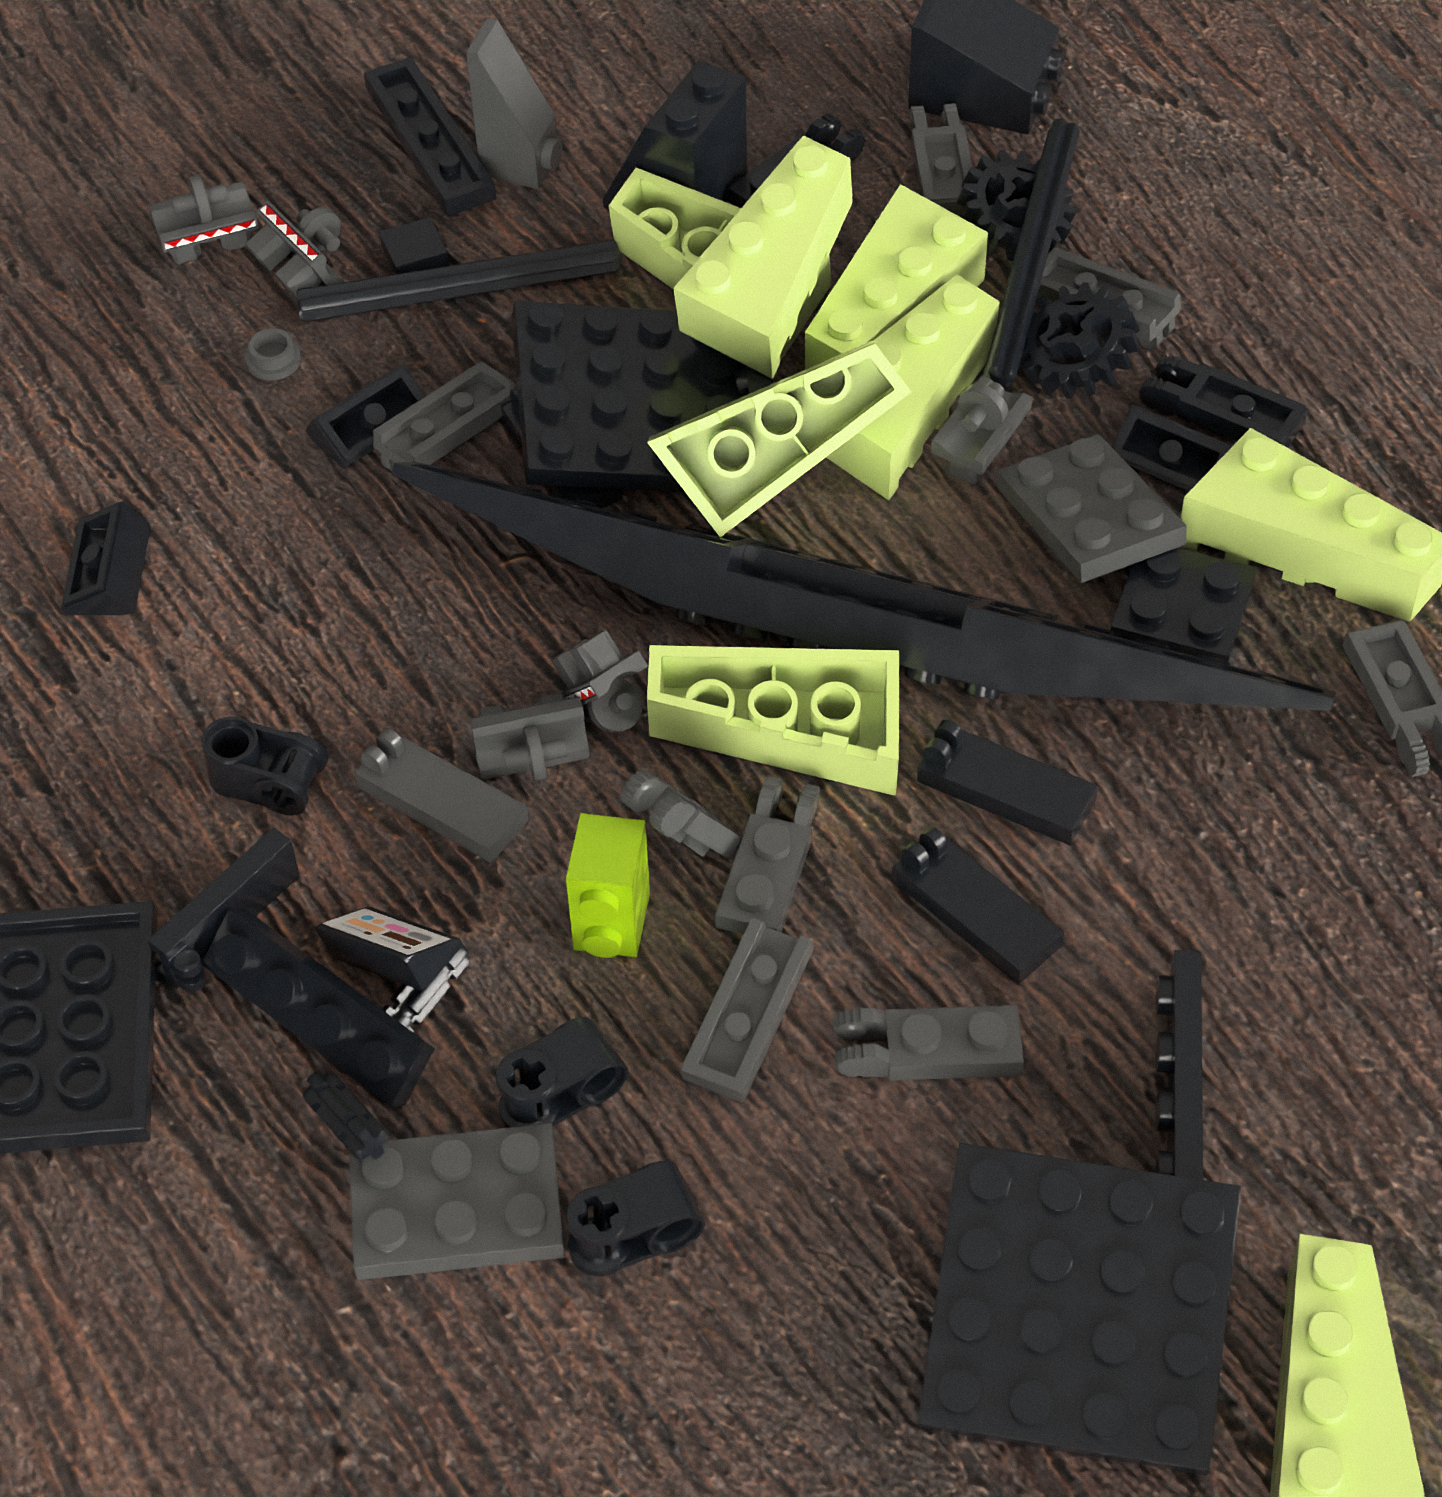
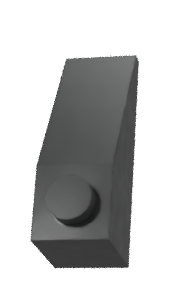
(509, 112)

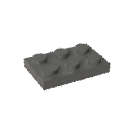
(1091, 508)
(456, 1202)

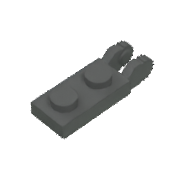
(940, 156)
(1399, 688)
(679, 815)
(768, 861)
(931, 1042)

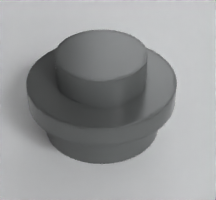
(272, 354)

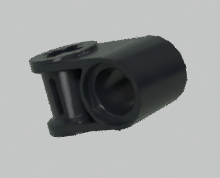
(262, 765)
(562, 1072)
(634, 1215)

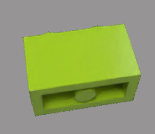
(608, 885)

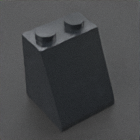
(986, 60)
(694, 135)

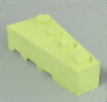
(671, 226)
(767, 259)
(897, 267)
(937, 355)
(768, 439)
(1313, 527)
(783, 708)
(1340, 1387)

